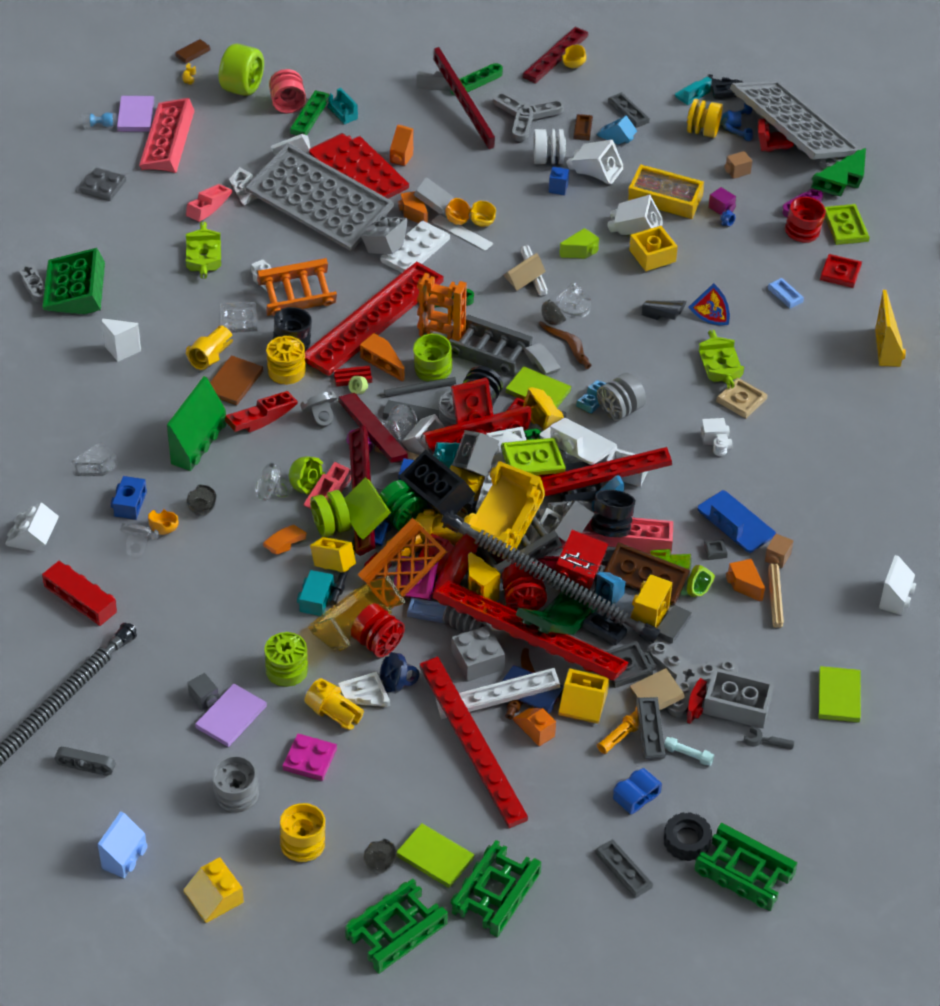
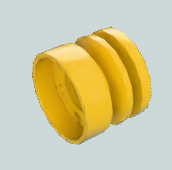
(704, 118)
(286, 360)
(302, 832)

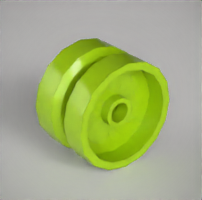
(330, 513)

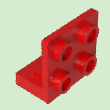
(772, 140)

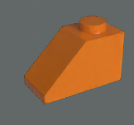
(402, 145)
(412, 207)
(746, 579)
(536, 724)

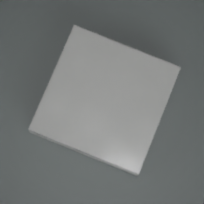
(433, 195)

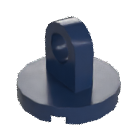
(394, 673)

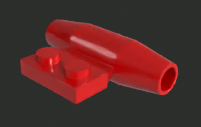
(455, 562)

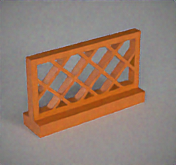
(394, 548)

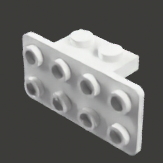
(579, 441)

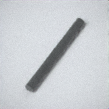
(420, 386)

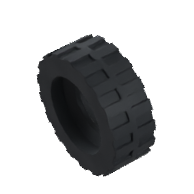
(687, 821)

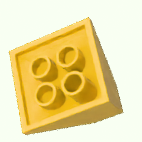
(887, 335)

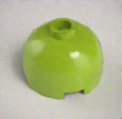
(305, 473)

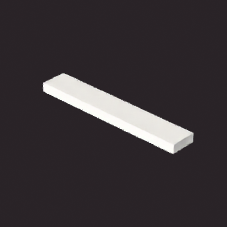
(508, 690)

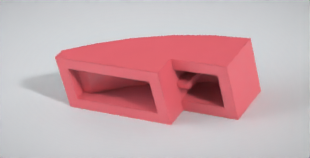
(207, 202)
(335, 479)

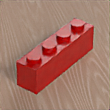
(79, 592)

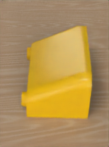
(508, 504)

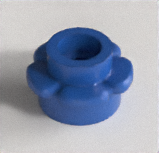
(728, 218)

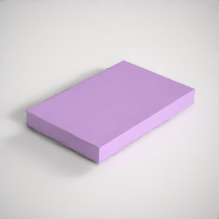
(135, 113)
(231, 715)

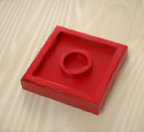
(841, 270)

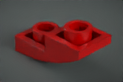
(696, 699)

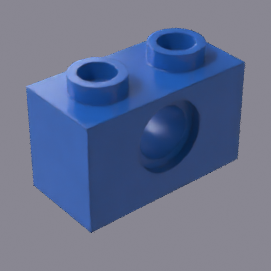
(129, 497)

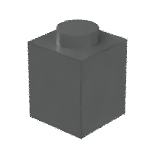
(203, 691)

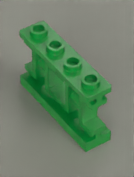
(751, 853)
(509, 898)
(405, 938)

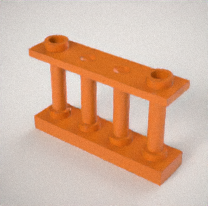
(293, 271)

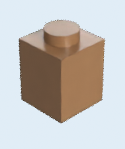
(738, 164)
(779, 550)

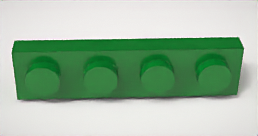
(310, 113)

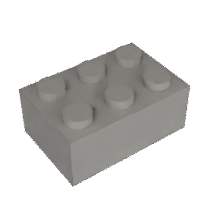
(738, 698)

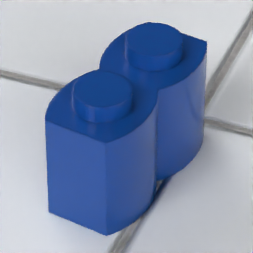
(637, 790)

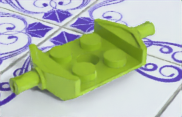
(203, 242)
(717, 351)

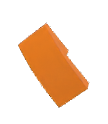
(282, 540)

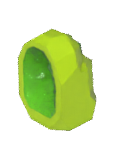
(699, 581)

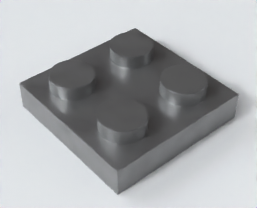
(103, 184)

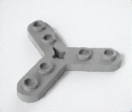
(526, 113)
(679, 668)

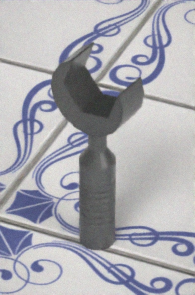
(772, 740)

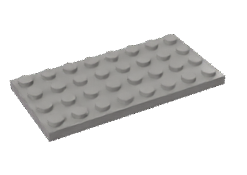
(794, 119)
(319, 196)

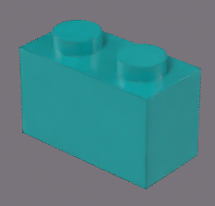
(315, 593)

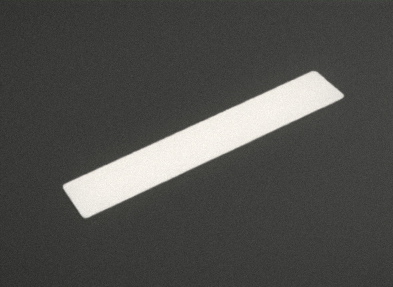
(462, 232)

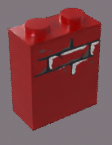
(581, 559)

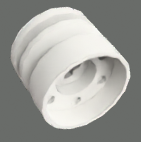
(549, 146)

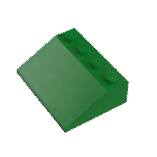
(75, 283)
(195, 425)

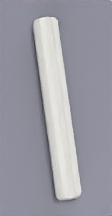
(538, 282)

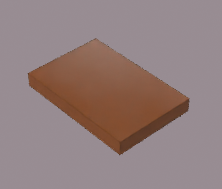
(235, 379)

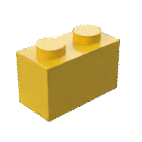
(333, 554)

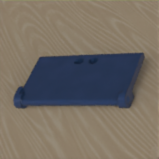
(542, 700)

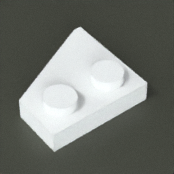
(365, 690)

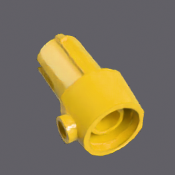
(206, 350)
(432, 524)
(326, 699)

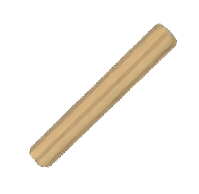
(775, 595)

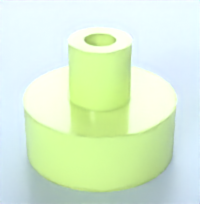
(358, 385)

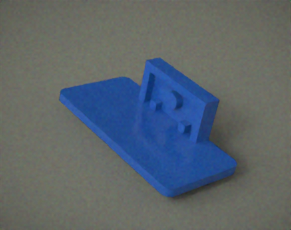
(736, 521)

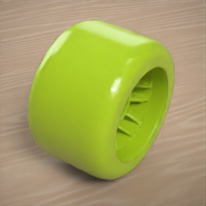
(241, 69)

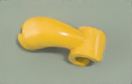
(188, 73)

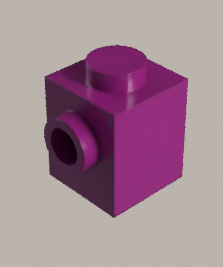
(721, 201)

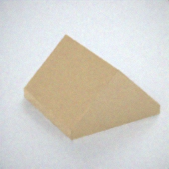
(525, 272)

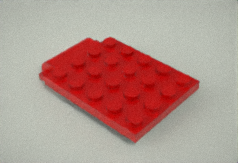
(361, 163)

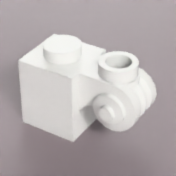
(716, 433)

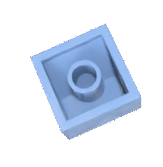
(121, 846)

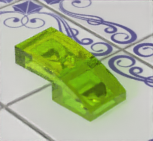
(682, 560)

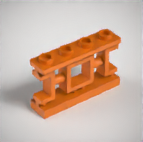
(440, 321)

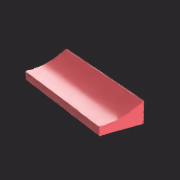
(167, 135)
(644, 535)

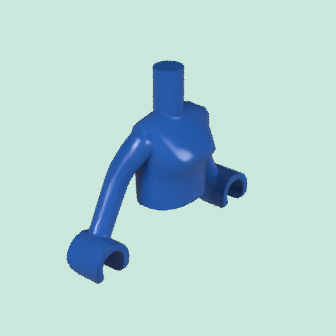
(733, 119)

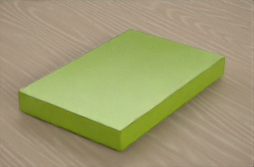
(846, 224)
(529, 378)
(534, 456)
(365, 508)
(839, 694)
(435, 855)

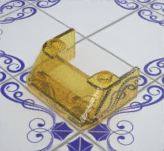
(336, 623)

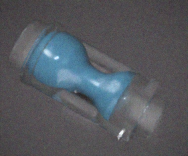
(106, 119)

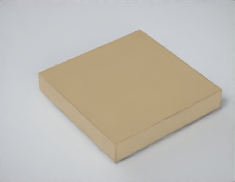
(742, 398)
(661, 686)

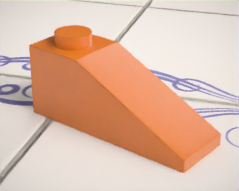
(381, 354)

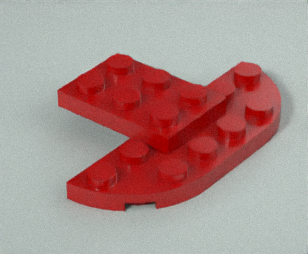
(475, 413)

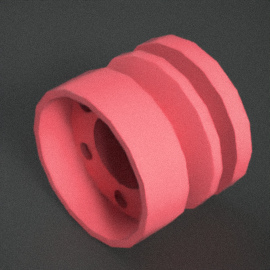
(287, 91)

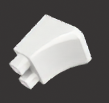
(597, 160)
(635, 216)

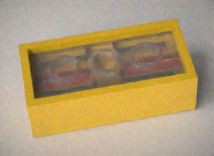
(668, 190)

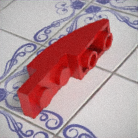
(265, 412)

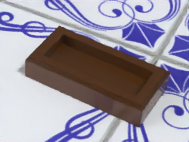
(192, 51)
(583, 127)

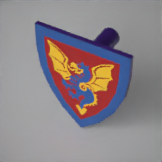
(712, 306)

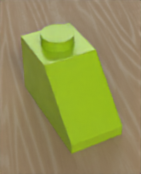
(579, 245)

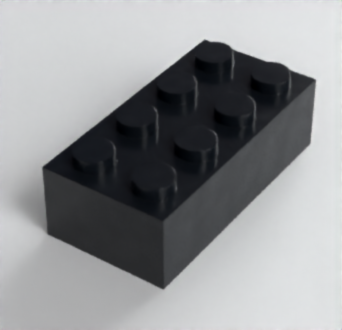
(437, 484)

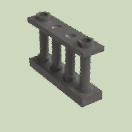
(494, 333)
(536, 550)

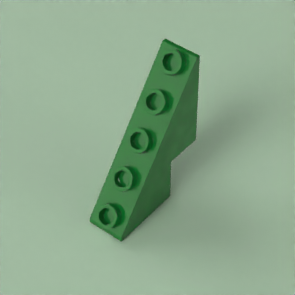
(841, 174)

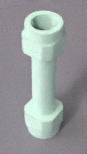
(705, 757)

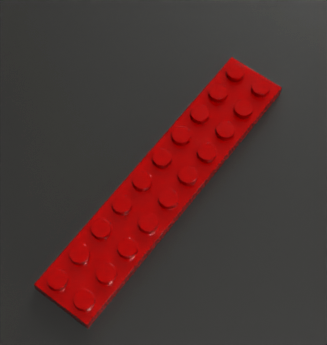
(370, 318)
(505, 619)

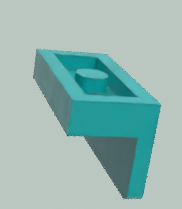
(694, 91)

